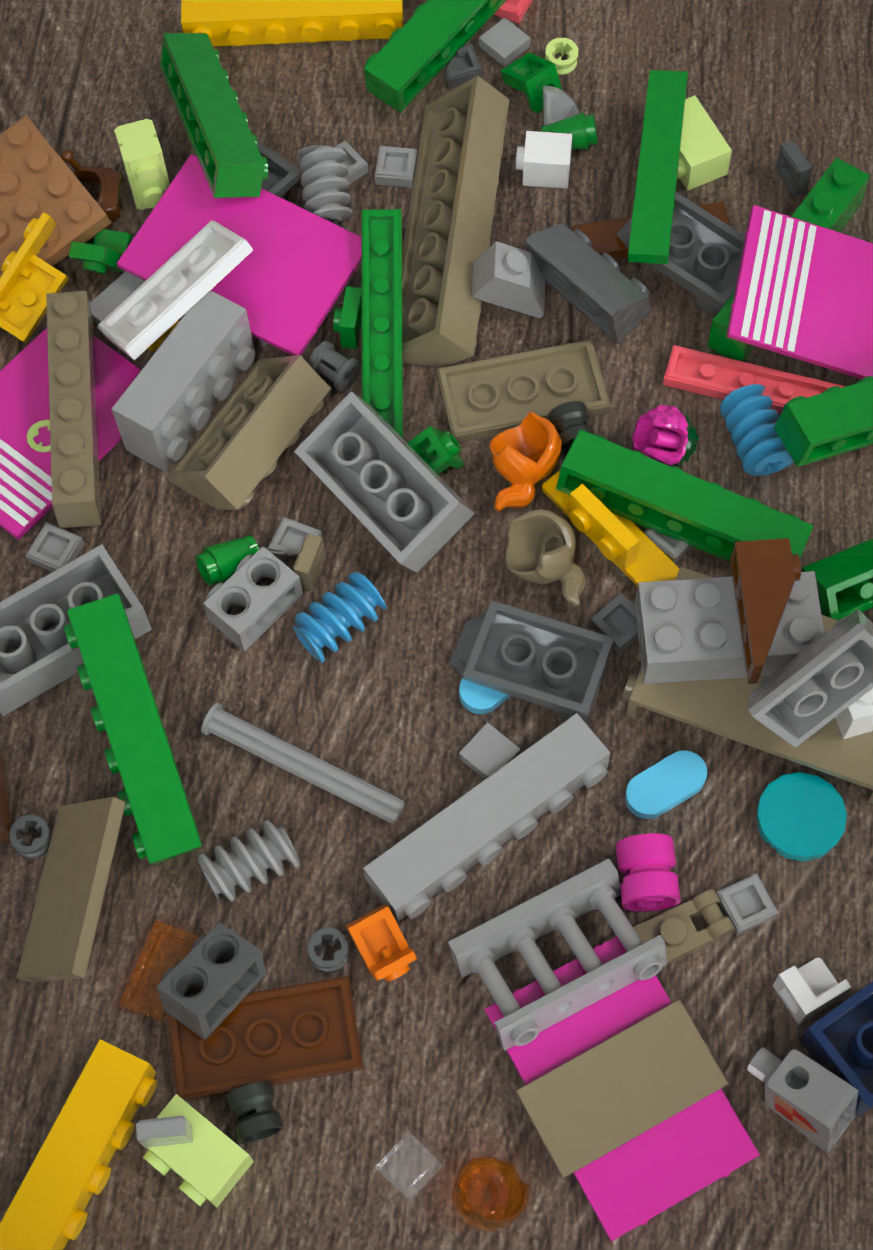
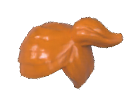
(524, 458)

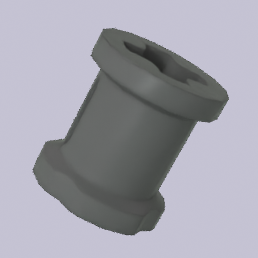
(334, 366)

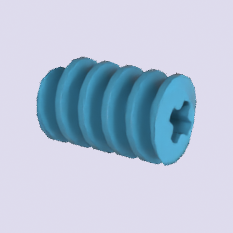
(753, 430)
(337, 614)

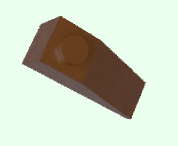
(762, 586)

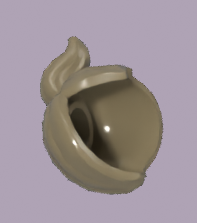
(543, 551)

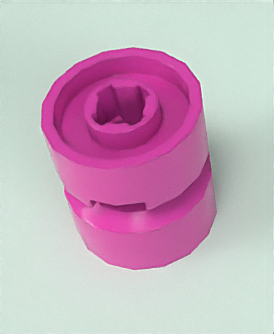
(647, 867)

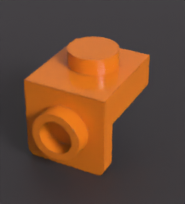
(381, 944)

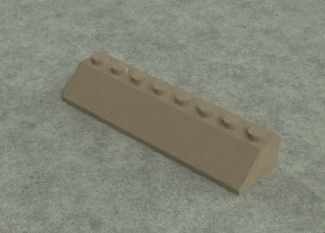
(450, 222)

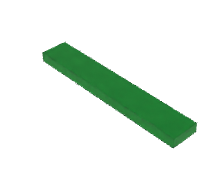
(658, 167)
(382, 314)

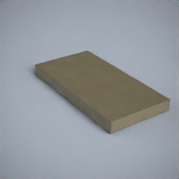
(501, 391)
(71, 891)
(621, 1088)

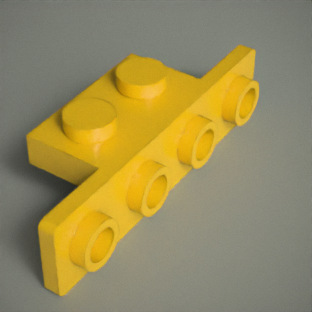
(28, 281)
(614, 535)

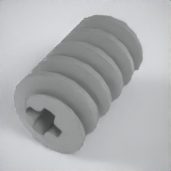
(324, 184)
(248, 860)

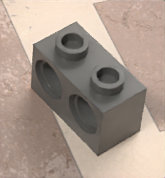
(219, 984)

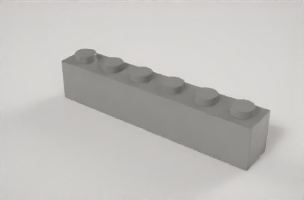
(487, 818)

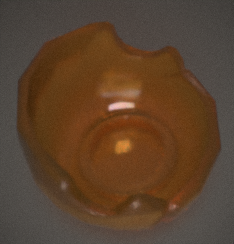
(489, 1193)

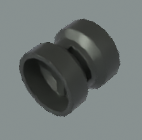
(568, 420)
(255, 1111)

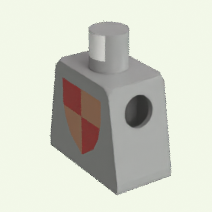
(821, 1105)

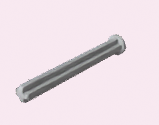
(302, 764)

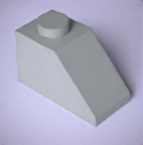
(509, 280)

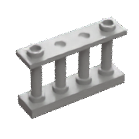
(556, 911)

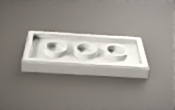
(174, 288)

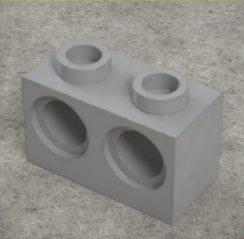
(261, 603)

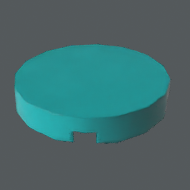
(801, 816)

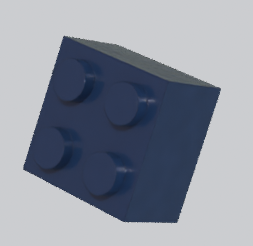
(845, 1044)

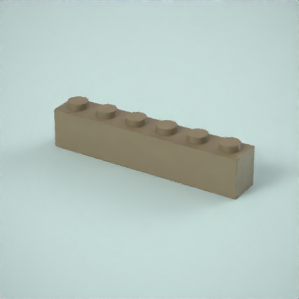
(73, 410)

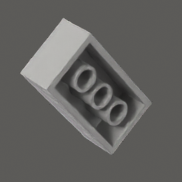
(185, 380)
(384, 482)
(694, 630)
(32, 631)

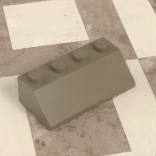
(250, 432)

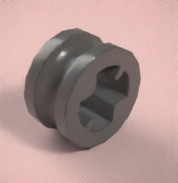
(23, 826)
(316, 944)

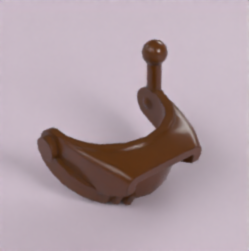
(110, 183)

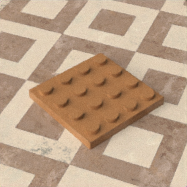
(40, 182)

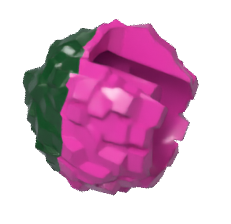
(665, 435)

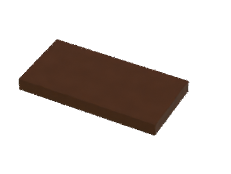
(270, 1037)

